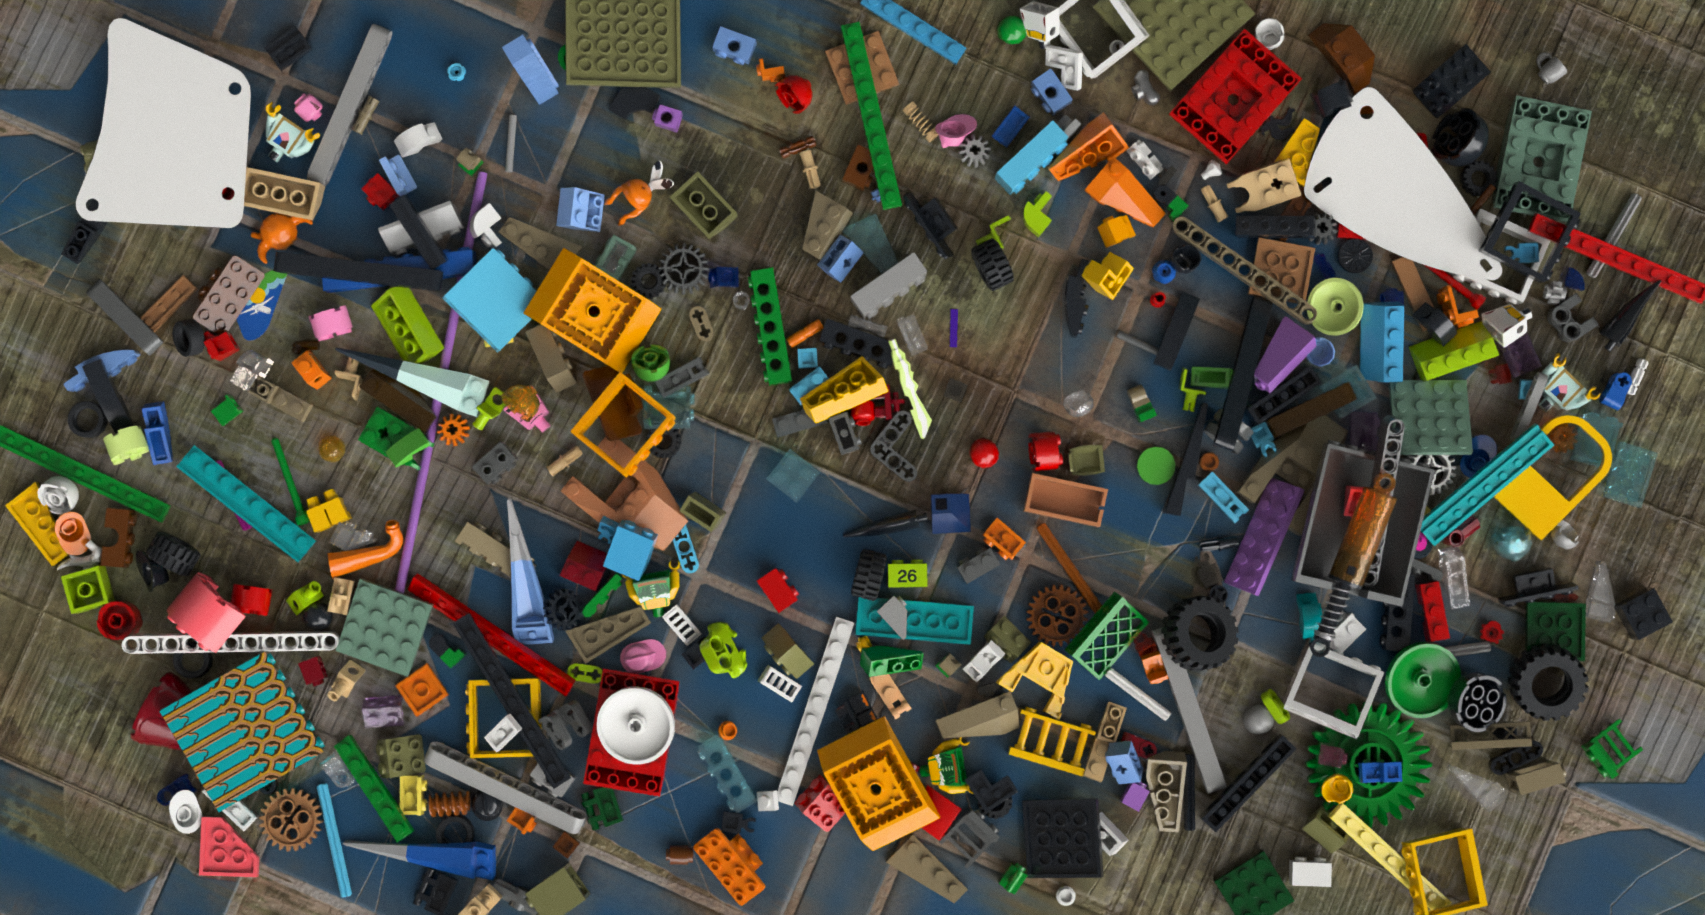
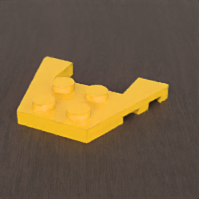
(1044, 668)

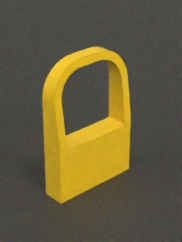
(1539, 503)

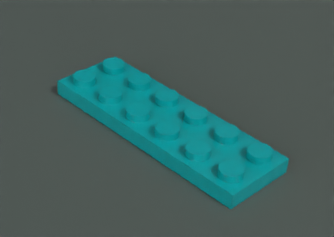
(924, 621)

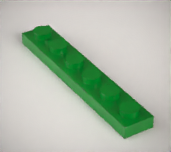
(374, 788)

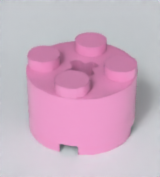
(330, 322)

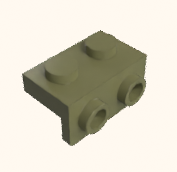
(1008, 639)

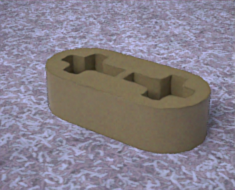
(697, 326)

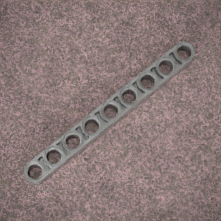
(349, 104)
(1191, 719)
(504, 787)

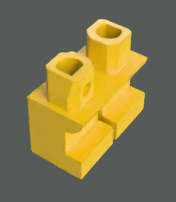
(327, 514)

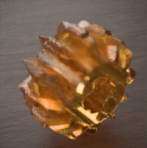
(1565, 443)

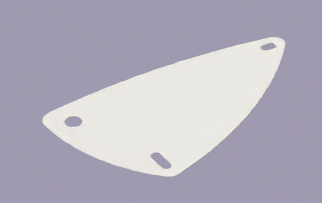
(1395, 190)

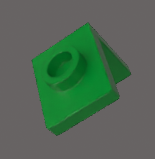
(227, 410)

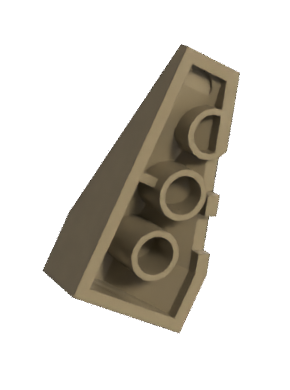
(987, 718)
(1166, 785)

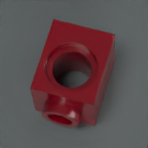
(313, 671)

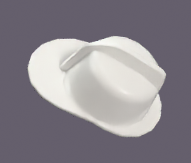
(185, 811)

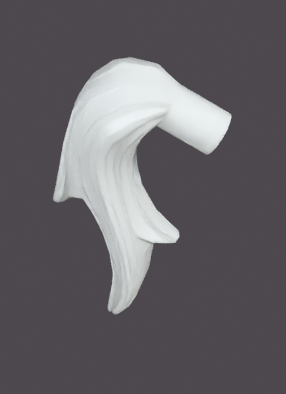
(86, 561)

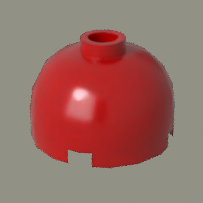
(795, 92)

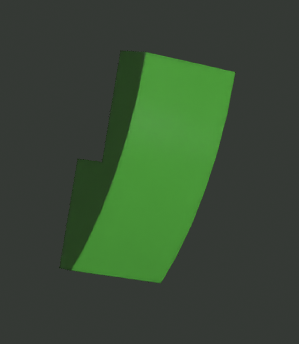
(407, 446)

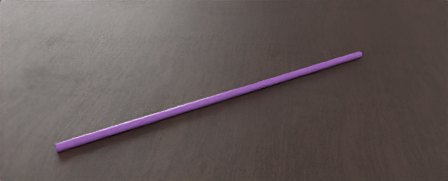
(436, 407)

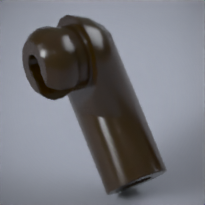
(305, 344)

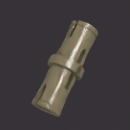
(365, 115)

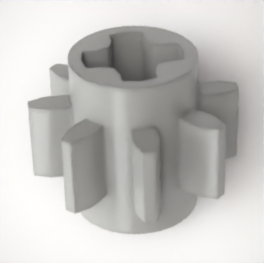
(1554, 292)

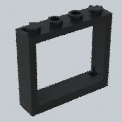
(1503, 216)

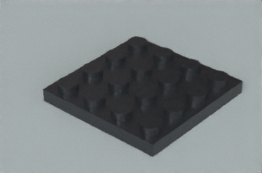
(1063, 838)

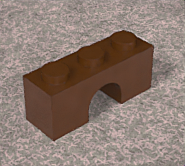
(123, 523)

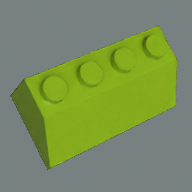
(407, 325)
(1465, 349)

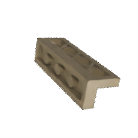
(1492, 743)

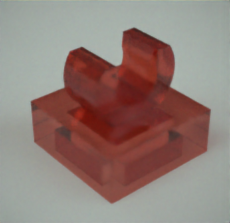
(1503, 374)
(1145, 647)

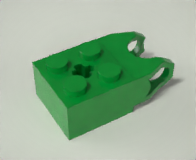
(377, 426)

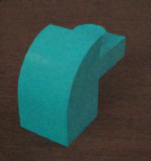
(1309, 612)

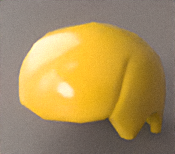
(1337, 788)

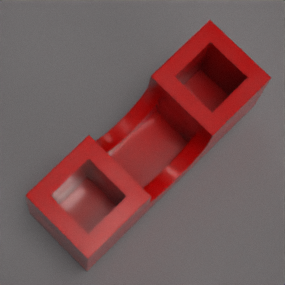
(1435, 620)

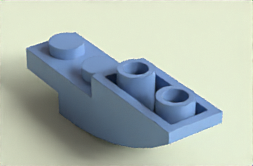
(113, 363)

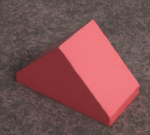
(1351, 498)

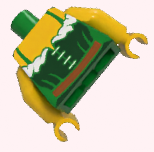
(654, 589)
(947, 767)

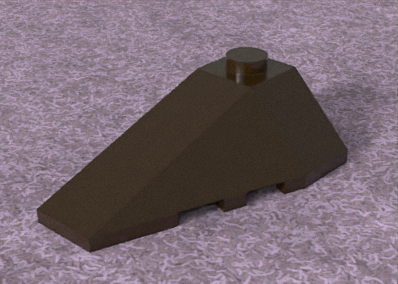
(399, 398)

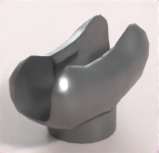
(1143, 89)

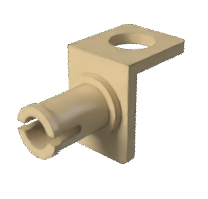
(350, 374)
(345, 681)

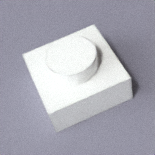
(767, 800)

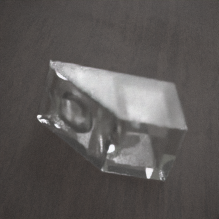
(350, 538)

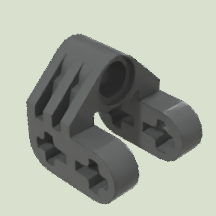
(567, 714)

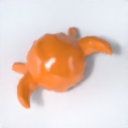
(277, 232)

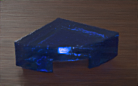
(1574, 280)

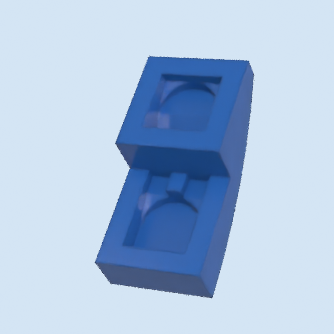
(1380, 772)

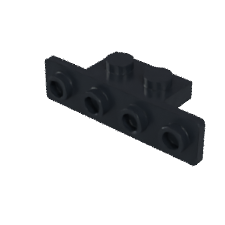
(934, 221)
(1536, 585)

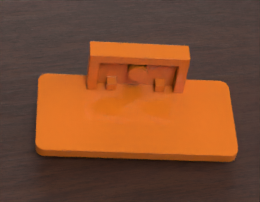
(732, 864)

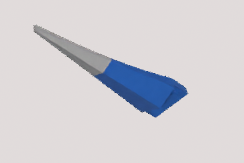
(462, 859)

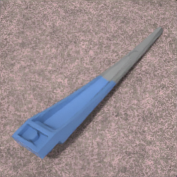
(528, 617)

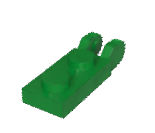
(601, 597)

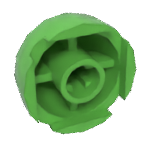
(650, 363)

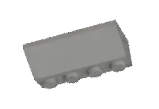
(440, 220)

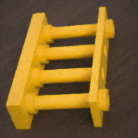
(1056, 759)

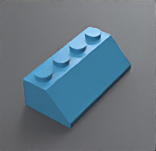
(1382, 341)

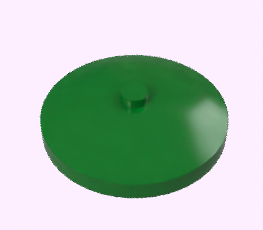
(1421, 679)

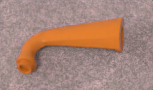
(350, 561)

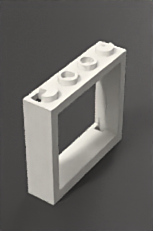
(1128, 17)
(1492, 288)
(1325, 719)

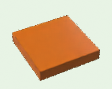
(422, 689)

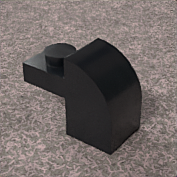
(1436, 322)

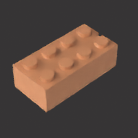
(1065, 500)

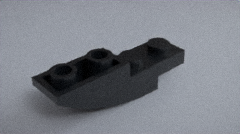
(83, 236)
(1074, 305)

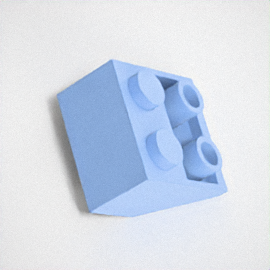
(580, 209)

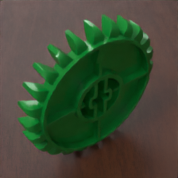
(1377, 735)

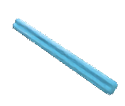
(334, 840)

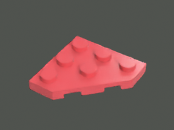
(225, 851)

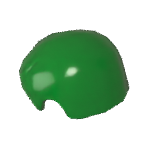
(1011, 30)

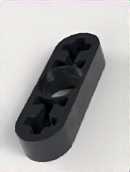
(1505, 768)

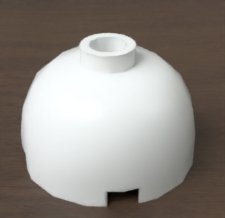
(58, 494)

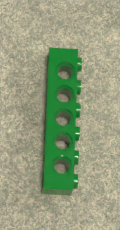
(767, 278)

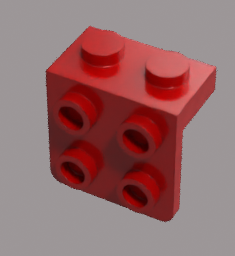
(820, 804)

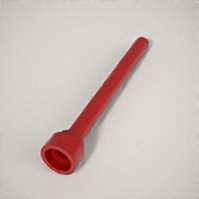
(1475, 299)

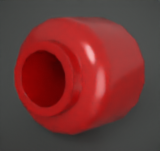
(863, 413)

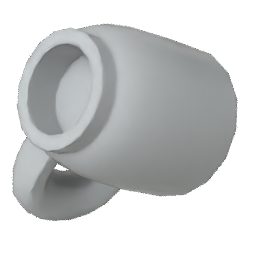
(1552, 70)

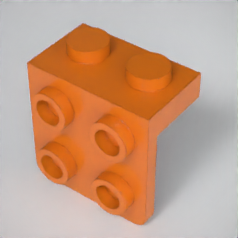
(1446, 299)

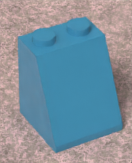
(630, 550)

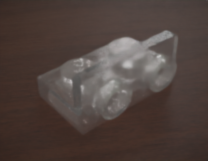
(912, 335)

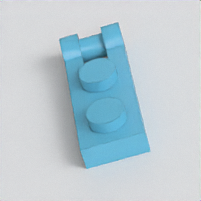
(1222, 496)

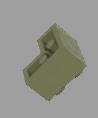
(786, 651)

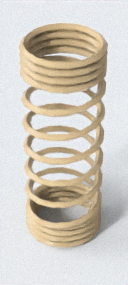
(932, 134)

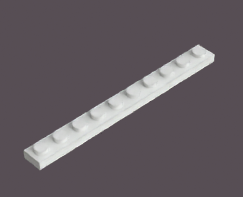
(814, 711)

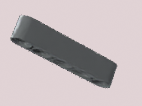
(124, 317)

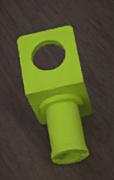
(994, 234)
(1191, 393)
(488, 410)
(305, 596)

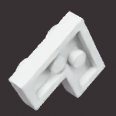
(1069, 61)

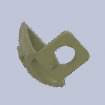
(1086, 460)

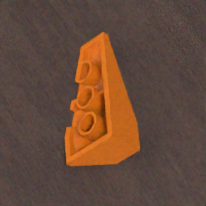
(1092, 145)
(1122, 191)

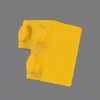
(1109, 275)

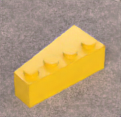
(844, 391)

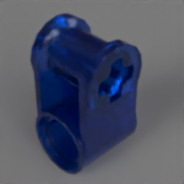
(177, 785)

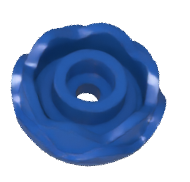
(1161, 277)

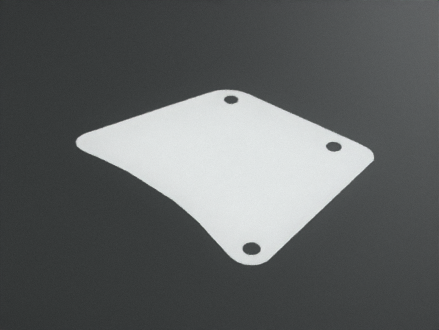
(167, 135)

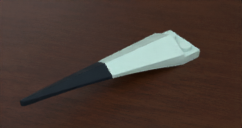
(449, 387)

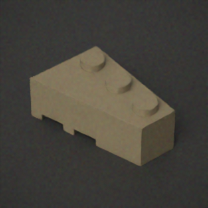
(824, 225)
(551, 357)

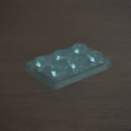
(1630, 475)

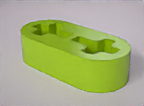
(587, 668)
(1275, 706)

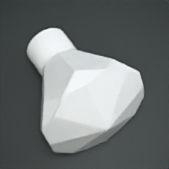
(1212, 169)

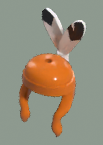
(639, 192)

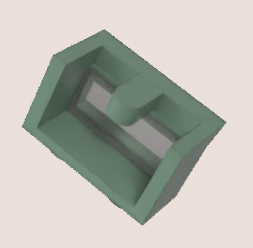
(615, 257)

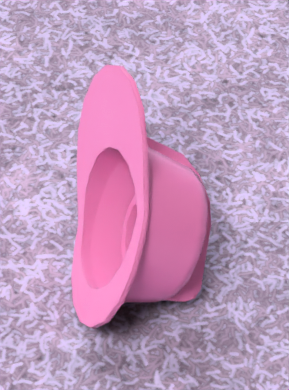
(955, 129)
(643, 656)

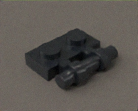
(440, 894)

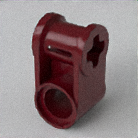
(1138, 744)

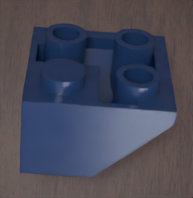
(950, 513)

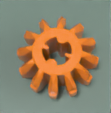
(456, 422)

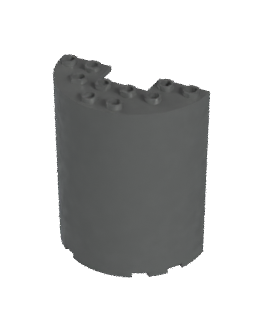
(1326, 524)

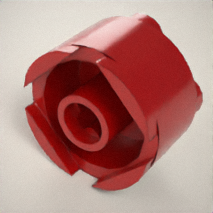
(1045, 451)
(251, 599)
(109, 616)

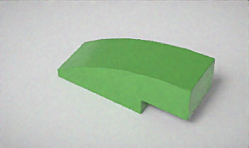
(1211, 377)

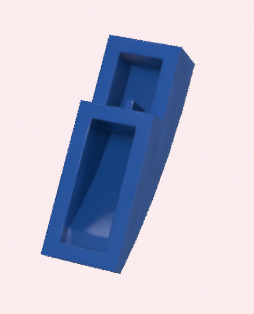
(157, 432)

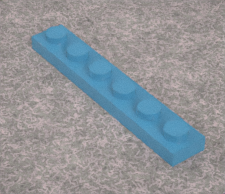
(916, 28)

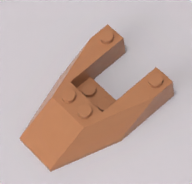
(637, 498)

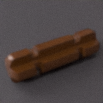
(797, 147)

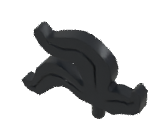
(1275, 131)

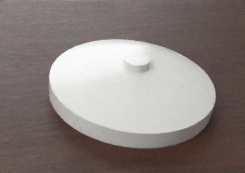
(635, 725)

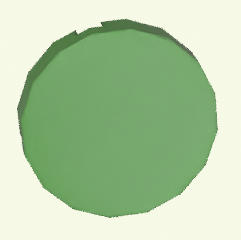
(1155, 465)

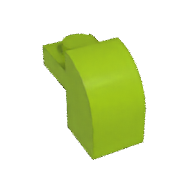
(1033, 217)

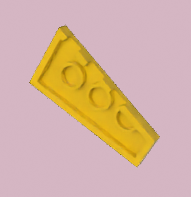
(37, 523)

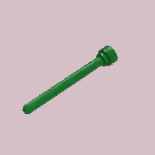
(301, 515)

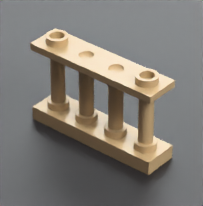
(482, 902)

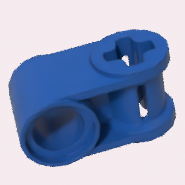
(1614, 393)

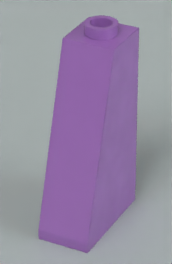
(1283, 354)

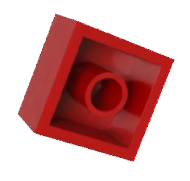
(778, 590)

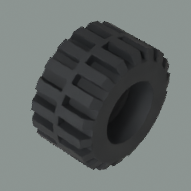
(992, 264)
(173, 553)
(869, 574)

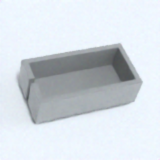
(888, 286)

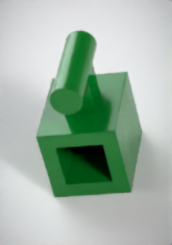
(1013, 877)

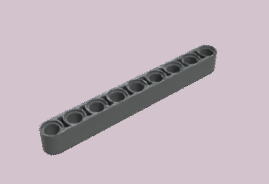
(1382, 455)

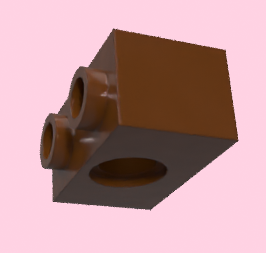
(852, 176)

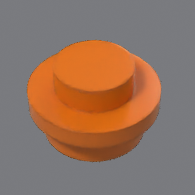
(727, 730)

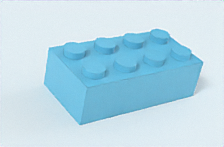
(1030, 158)

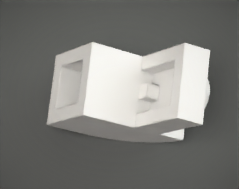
(416, 138)
(481, 224)
(983, 661)

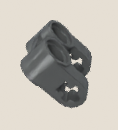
(1567, 320)

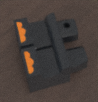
(854, 706)

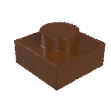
(566, 844)

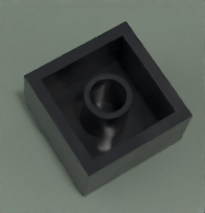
(1643, 614)

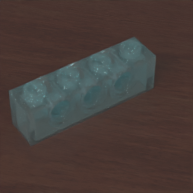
(716, 744)

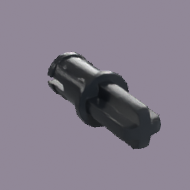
(1219, 544)

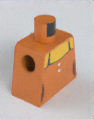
(311, 369)

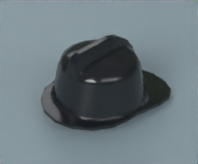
(151, 572)
(484, 805)

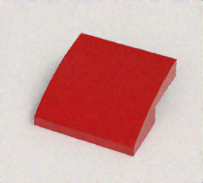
(947, 810)

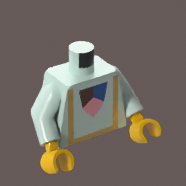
(286, 136)
(1563, 389)

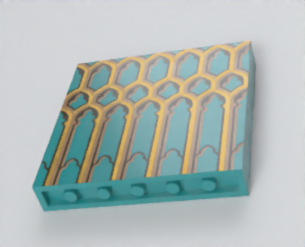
(242, 730)

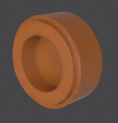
(1208, 462)

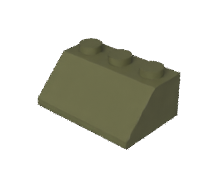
(704, 206)

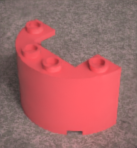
(204, 613)

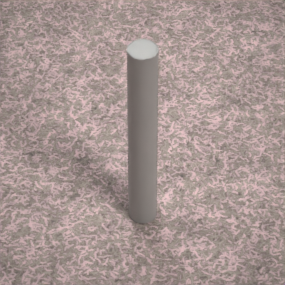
(510, 143)

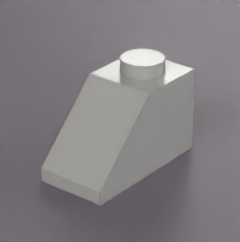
(895, 615)

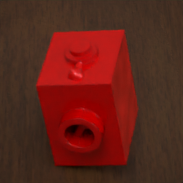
(379, 192)

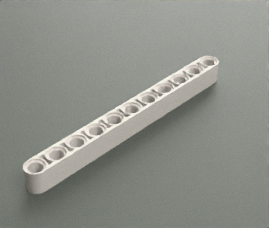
(241, 639)

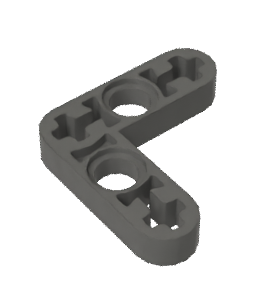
(887, 444)

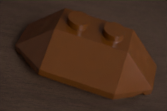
(1345, 53)

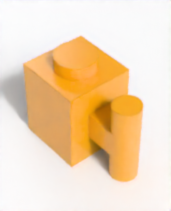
(1115, 230)

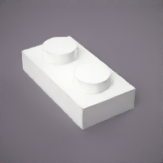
(503, 732)

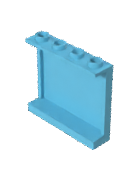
(493, 299)

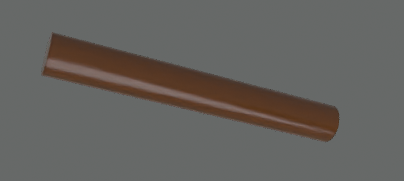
(1482, 199)

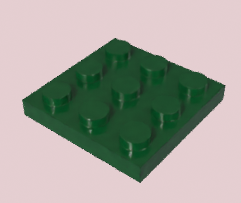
(1558, 625)
(1254, 888)

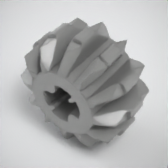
(970, 155)

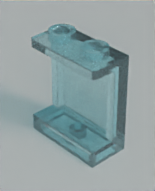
(677, 403)
(1587, 449)

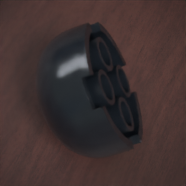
(1468, 144)
(1476, 701)

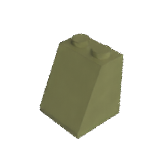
(558, 892)

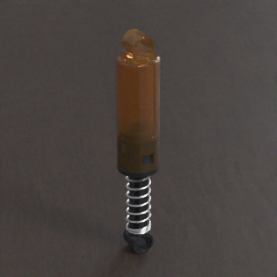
(1355, 555)

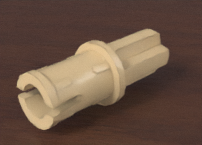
(810, 169)
(1214, 204)
(564, 460)

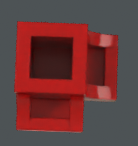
(220, 346)

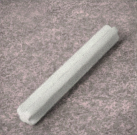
(1138, 694)

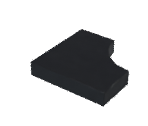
(632, 100)

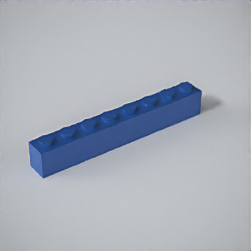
(458, 265)

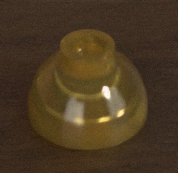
(331, 448)

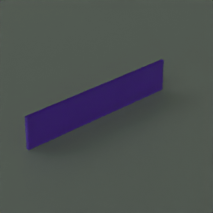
(953, 327)

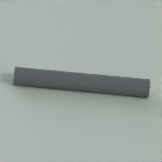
(1137, 342)

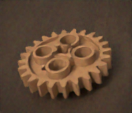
(304, 829)

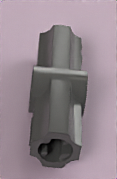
(514, 895)

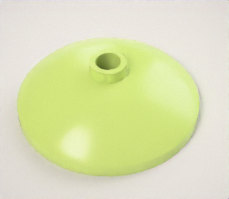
(1325, 299)

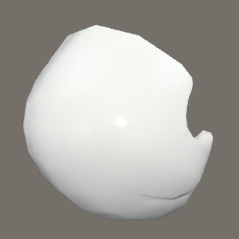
(1270, 33)

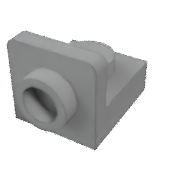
(1068, 125)

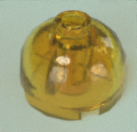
(522, 400)

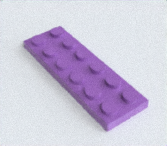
(1264, 536)

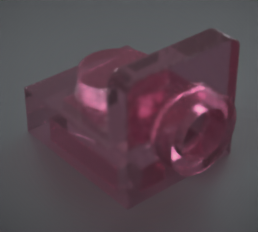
(1332, 756)

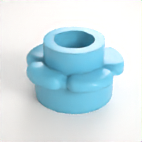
(456, 67)

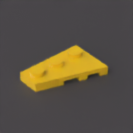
(1300, 149)

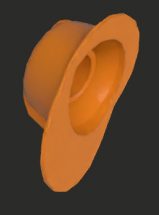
(72, 533)

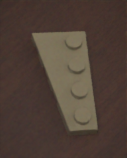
(536, 242)
(604, 634)
(921, 865)

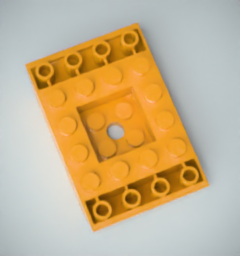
(564, 305)
(870, 758)

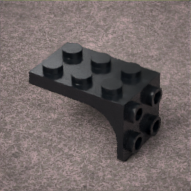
(1451, 81)

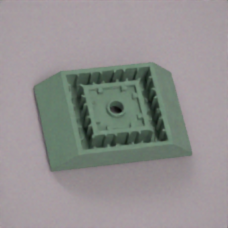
(1556, 137)

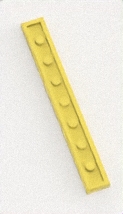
(1383, 853)

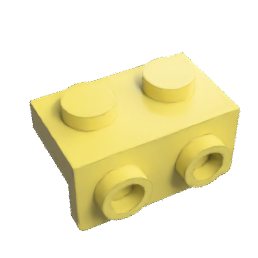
(412, 794)

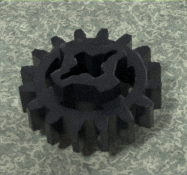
(563, 609)

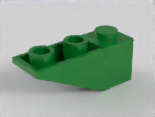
(889, 660)

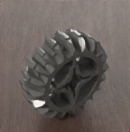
(693, 269)

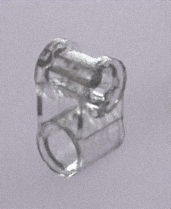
(336, 768)

